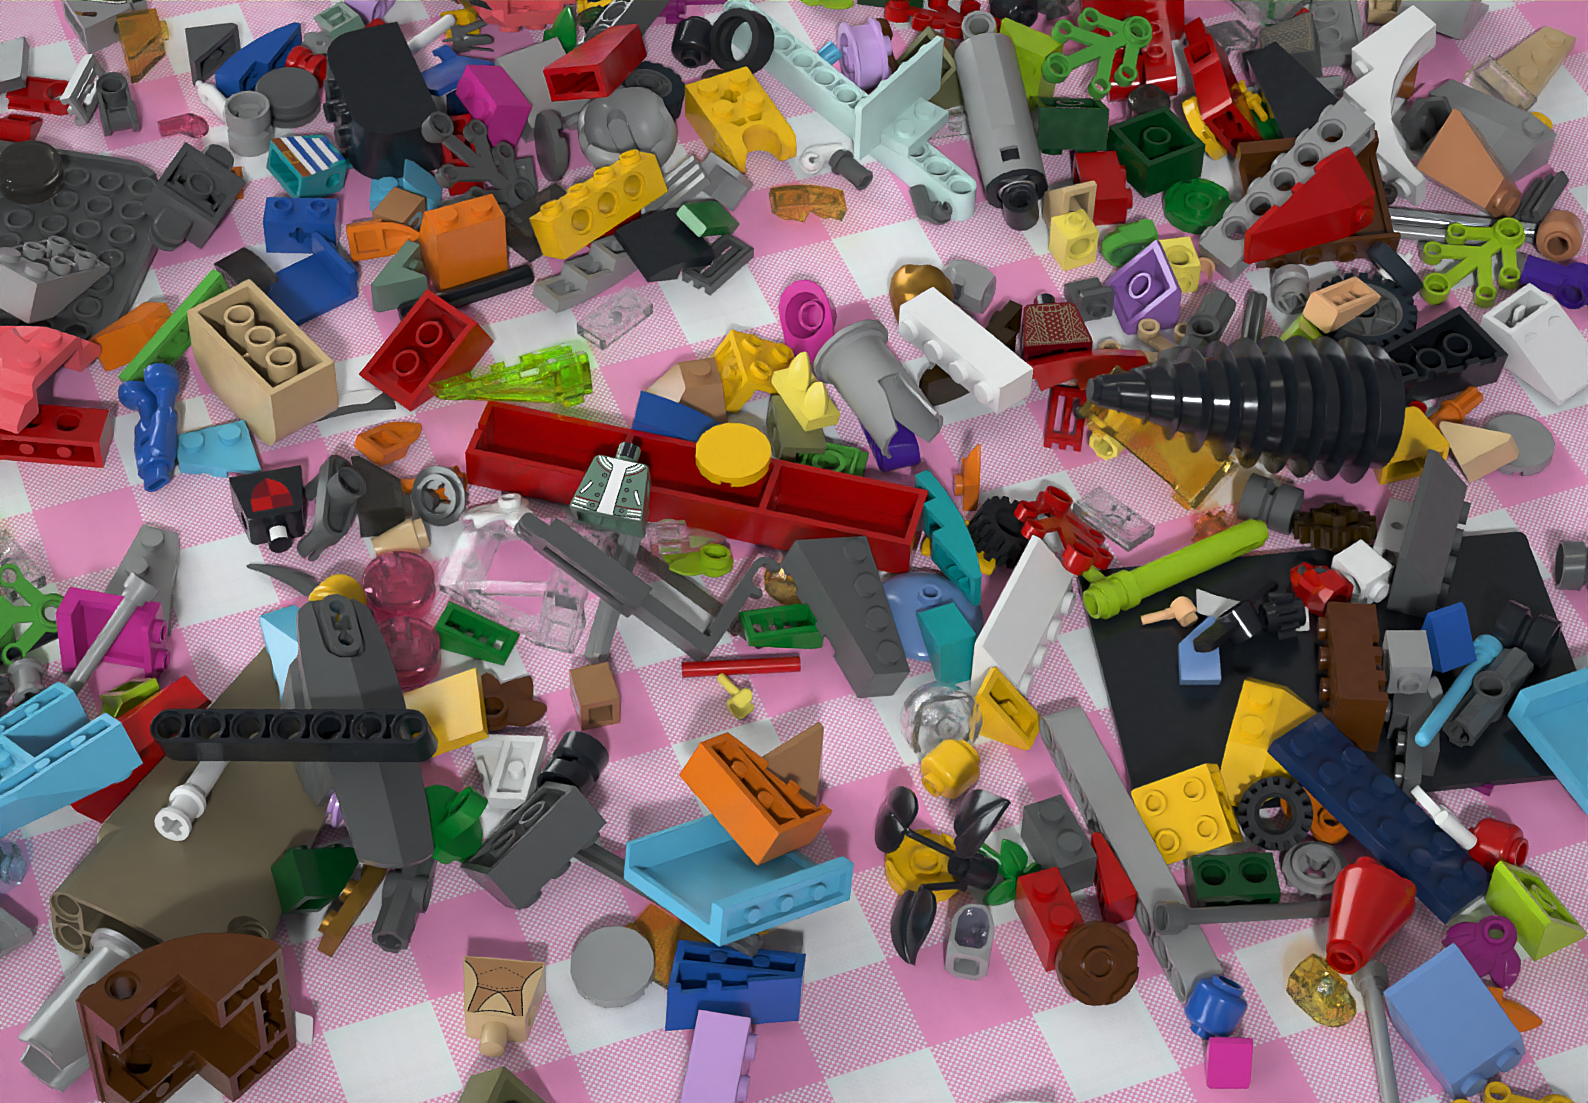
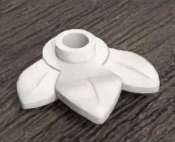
(509, 508)

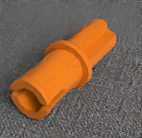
(1456, 409)

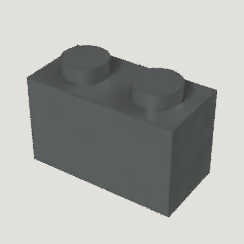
(1059, 841)

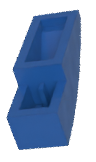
(256, 59)
(669, 418)

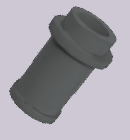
(845, 165)

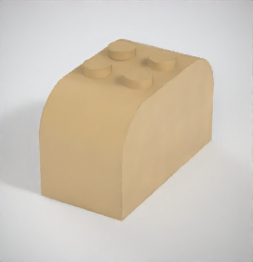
(261, 363)

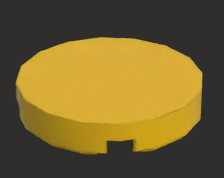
(1201, 130)
(733, 454)
(919, 864)

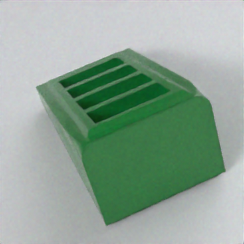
(798, 617)
(468, 621)

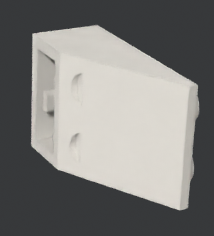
(1540, 343)

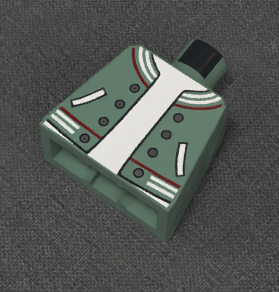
(615, 493)

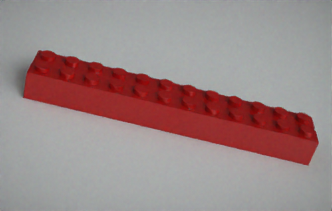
(550, 453)

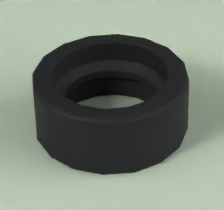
(723, 32)

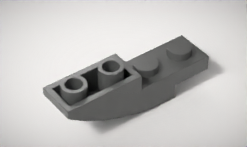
(1405, 717)

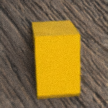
(1006, 712)

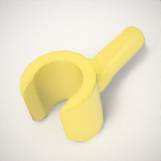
(739, 703)

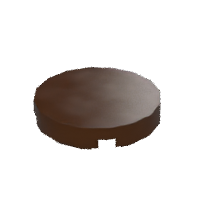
(1097, 963)

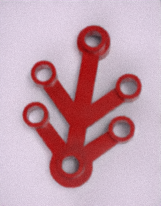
(946, 17)
(1079, 539)

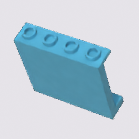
(1556, 726)
(718, 888)

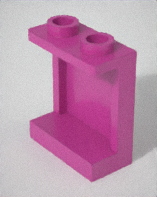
(138, 645)

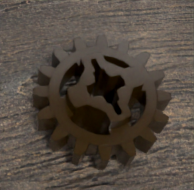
(1334, 527)

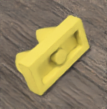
(805, 395)

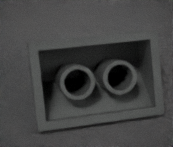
(535, 845)

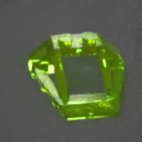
(562, 374)

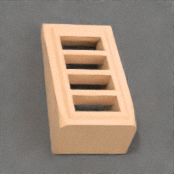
(1335, 306)

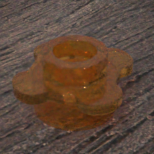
(1209, 525)

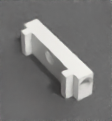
(1392, 530)

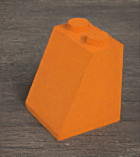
(463, 242)

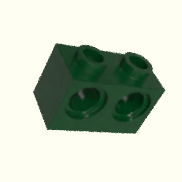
(1232, 880)

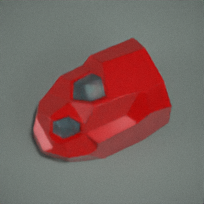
(1319, 585)

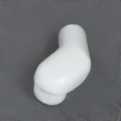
(817, 156)

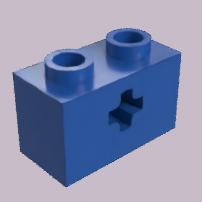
(292, 220)

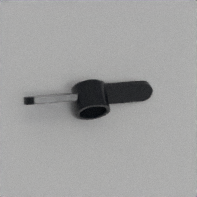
(1236, 623)

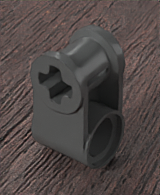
(115, 104)

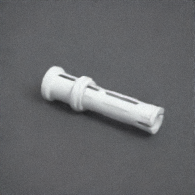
(188, 801)

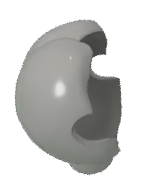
(626, 122)

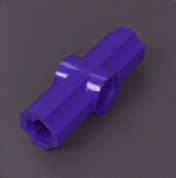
(1566, 283)

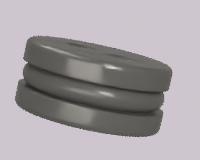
(291, 96)

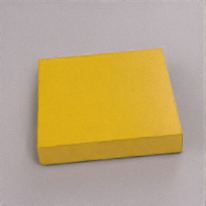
(452, 709)

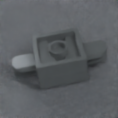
(191, 196)

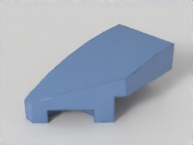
(1198, 667)

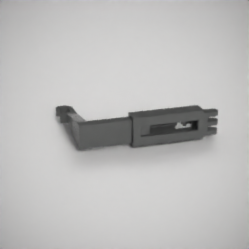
(628, 592)

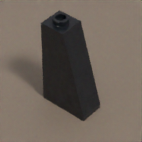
(1287, 91)

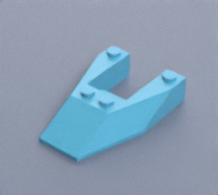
(57, 756)

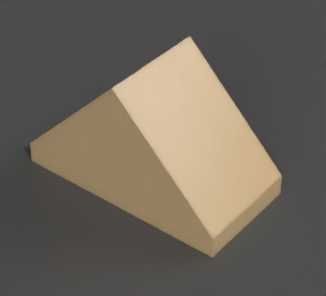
(1479, 449)

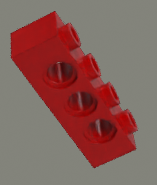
(61, 437)

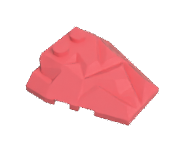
(27, 360)

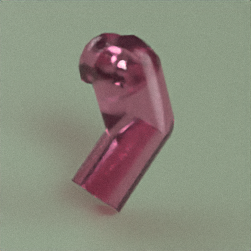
(185, 124)

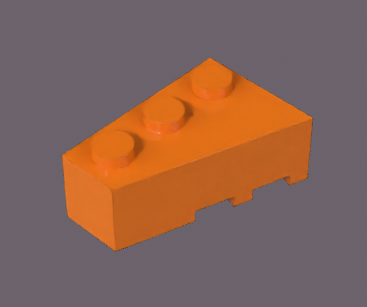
(751, 801)

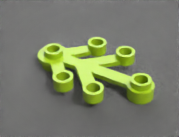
(1504, 235)

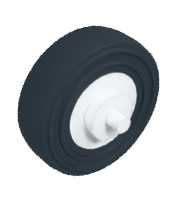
(1395, 267)

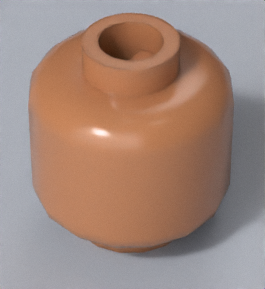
(1559, 235)

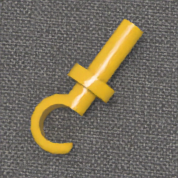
(1253, 101)

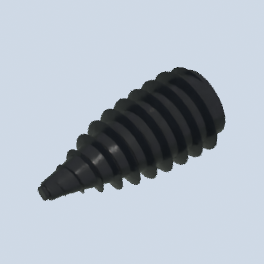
(1272, 400)

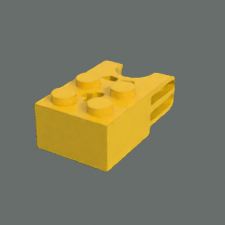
(737, 117)

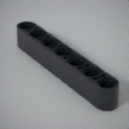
(309, 745)

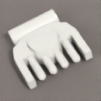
(1446, 819)

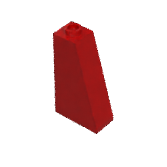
(596, 65)

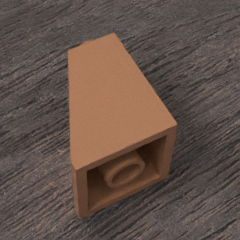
(1469, 168)

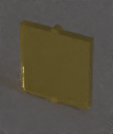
(663, 936)

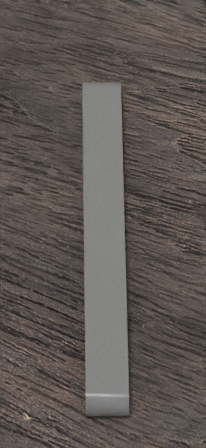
(1111, 812)

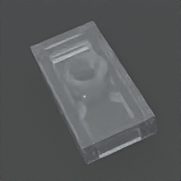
(1113, 519)

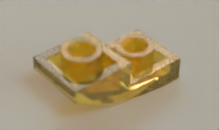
(798, 200)

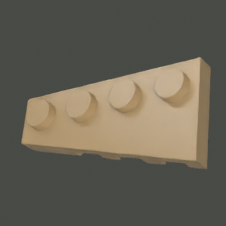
(1538, 58)

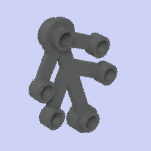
(511, 189)

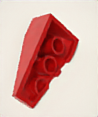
(1322, 210)

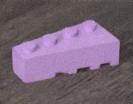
(719, 1059)

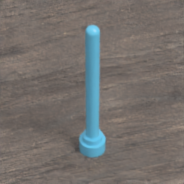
(1486, 650)

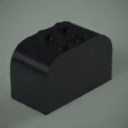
(378, 102)

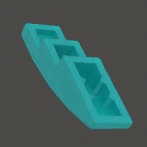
(951, 542)

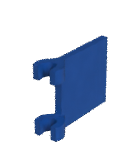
(446, 75)

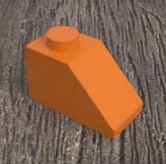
(129, 334)

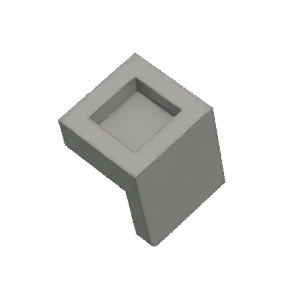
(727, 184)

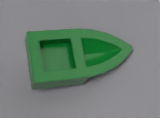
(564, 29)

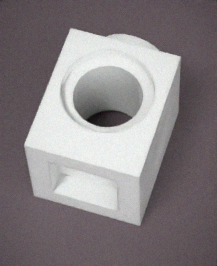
(1366, 571)

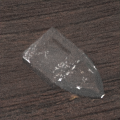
(674, 537)

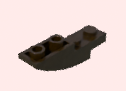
(938, 384)

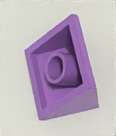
(1146, 290)

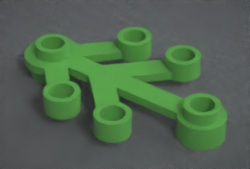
(1099, 47)
(25, 614)

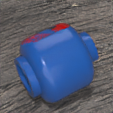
(1215, 1006)

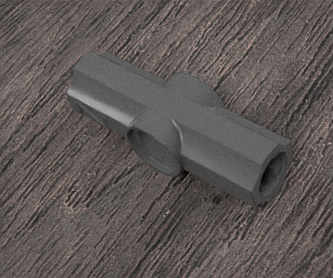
(1209, 319)
(1488, 697)
(404, 897)

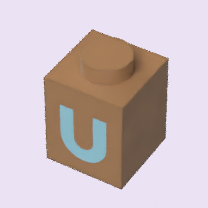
(401, 208)
(594, 696)

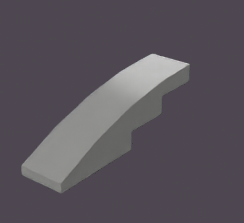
(586, 276)

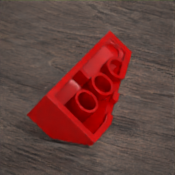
(137, 721)

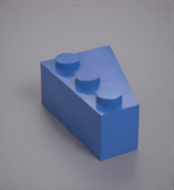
(732, 983)

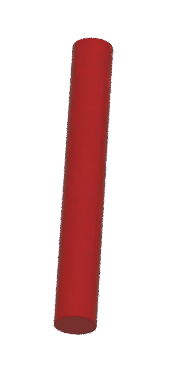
(741, 666)

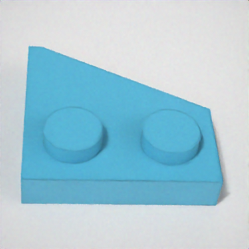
(217, 451)

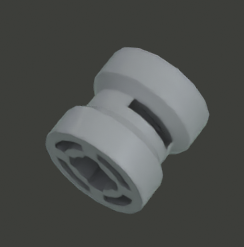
(1291, 288)

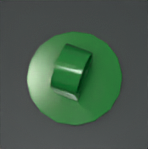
(455, 822)

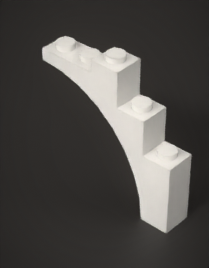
(1381, 67)

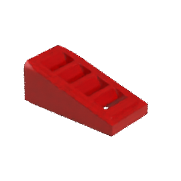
(1113, 887)

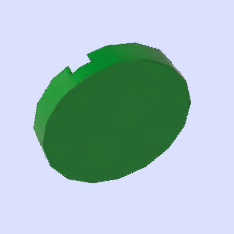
(1195, 205)

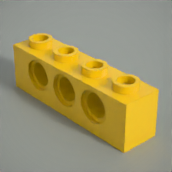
(598, 204)

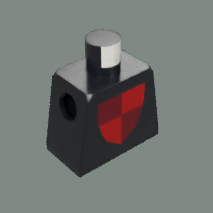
(270, 506)

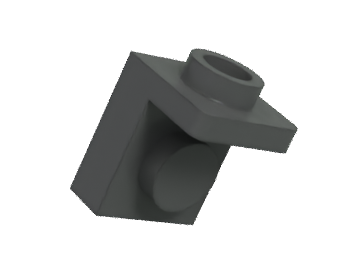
(1424, 119)
(1090, 298)

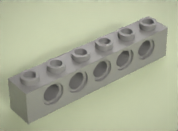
(1342, 121)

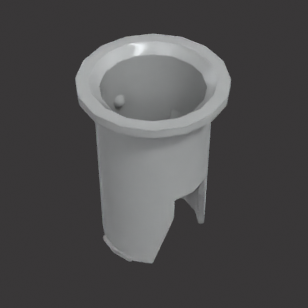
(875, 384)
(55, 1035)

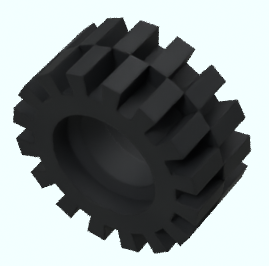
(998, 532)
(1301, 813)

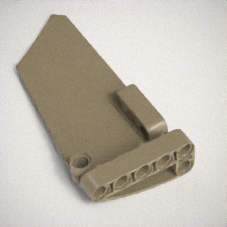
(215, 876)

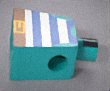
(307, 165)

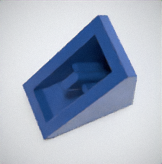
(1449, 637)

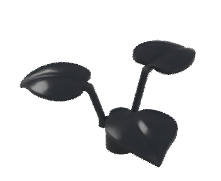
(972, 825)

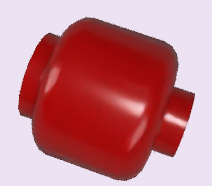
(1498, 842)

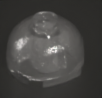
(939, 713)

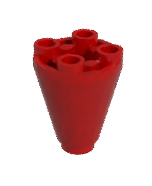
(1365, 913)

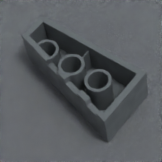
(851, 610)

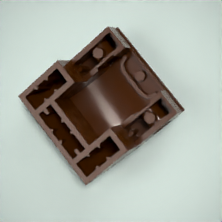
(187, 1010)

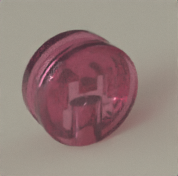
(399, 585)
(413, 650)

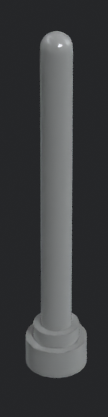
(136, 593)
(1371, 983)

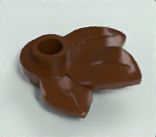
(510, 703)

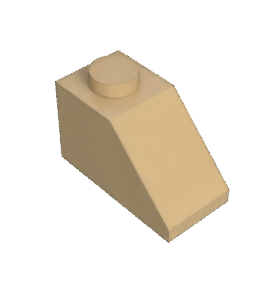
(1068, 200)

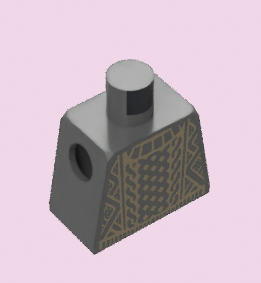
(1298, 38)

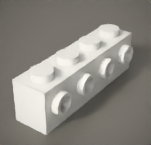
(965, 350)

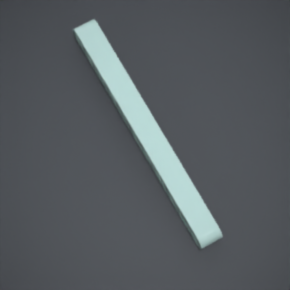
(836, 100)

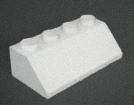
(1024, 619)

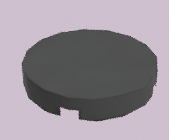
(550, 147)

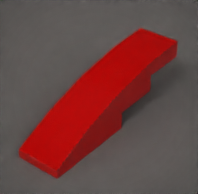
(1082, 365)

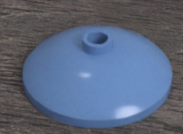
(922, 591)

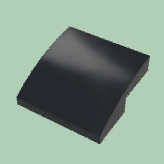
(663, 246)

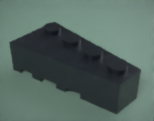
(1446, 357)

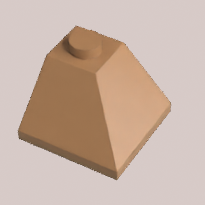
(694, 385)
(800, 761)

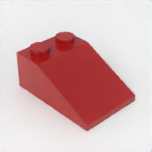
(425, 348)

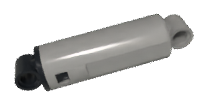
(1000, 121)

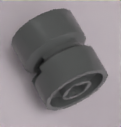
(1270, 503)
(1571, 565)

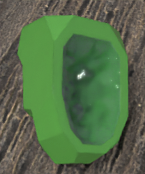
(1128, 241)

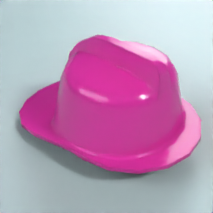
(806, 317)

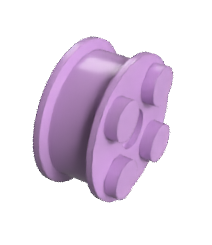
(864, 53)

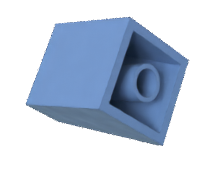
(1454, 1023)

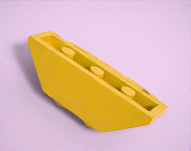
(1261, 716)

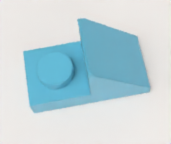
(414, 180)

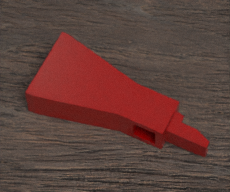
(1217, 90)

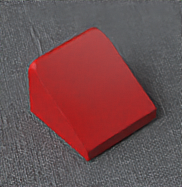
(19, 127)

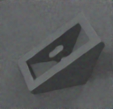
(210, 48)

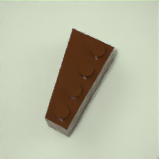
(1352, 672)

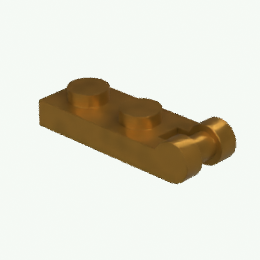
(355, 898)

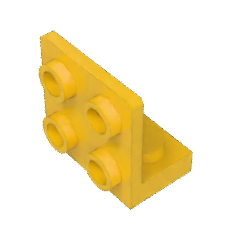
(748, 365)
(1188, 813)

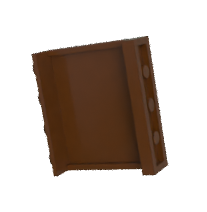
(1255, 160)

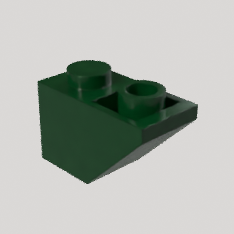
(312, 877)

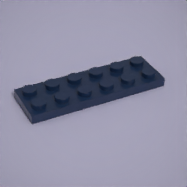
(1381, 816)

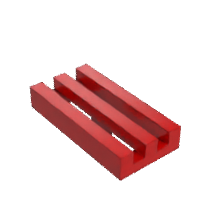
(1063, 438)

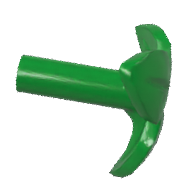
(1011, 865)

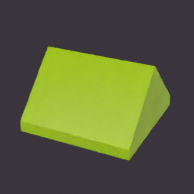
(1534, 909)

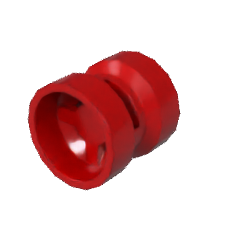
(305, 59)

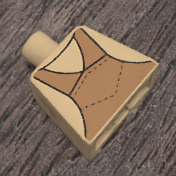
(501, 1000)

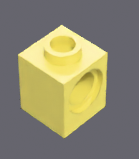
(1073, 239)
(1183, 262)

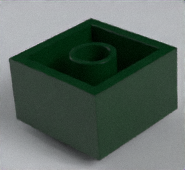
(1070, 124)
(1156, 151)

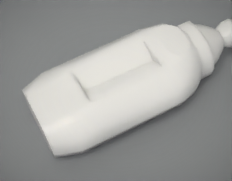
(212, 98)

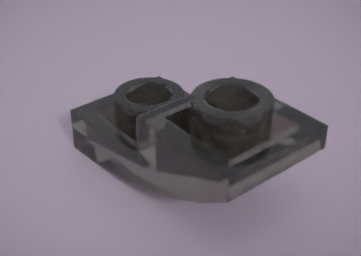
(244, 266)

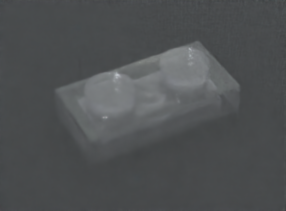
(614, 318)
(13, 553)

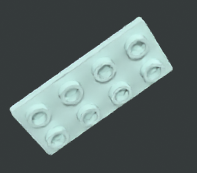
(899, 107)

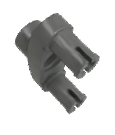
(336, 494)

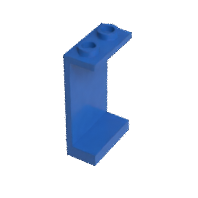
(315, 283)

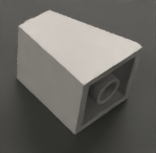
(526, 71)

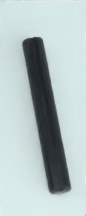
(480, 288)

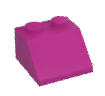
(494, 100)

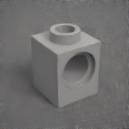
(1406, 661)

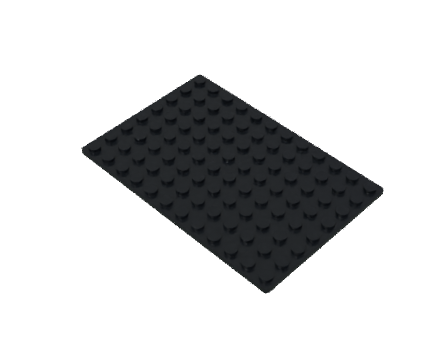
(1180, 727)

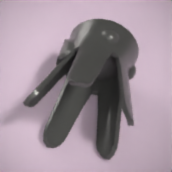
(464, 42)

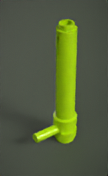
(1127, 588)

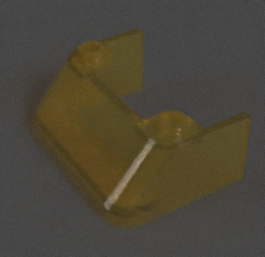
(1190, 474)

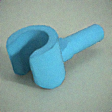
(830, 53)

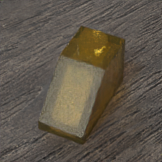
(141, 41)

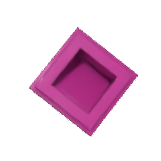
(1228, 1062)

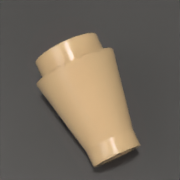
(405, 536)

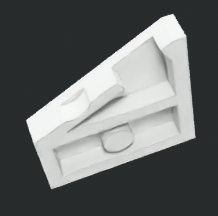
(509, 767)

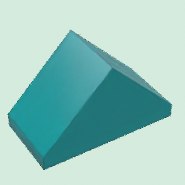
(948, 643)

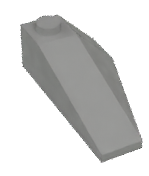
(1514, 134)

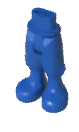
(158, 424)

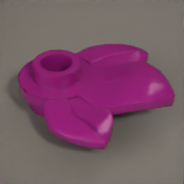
(1487, 954)

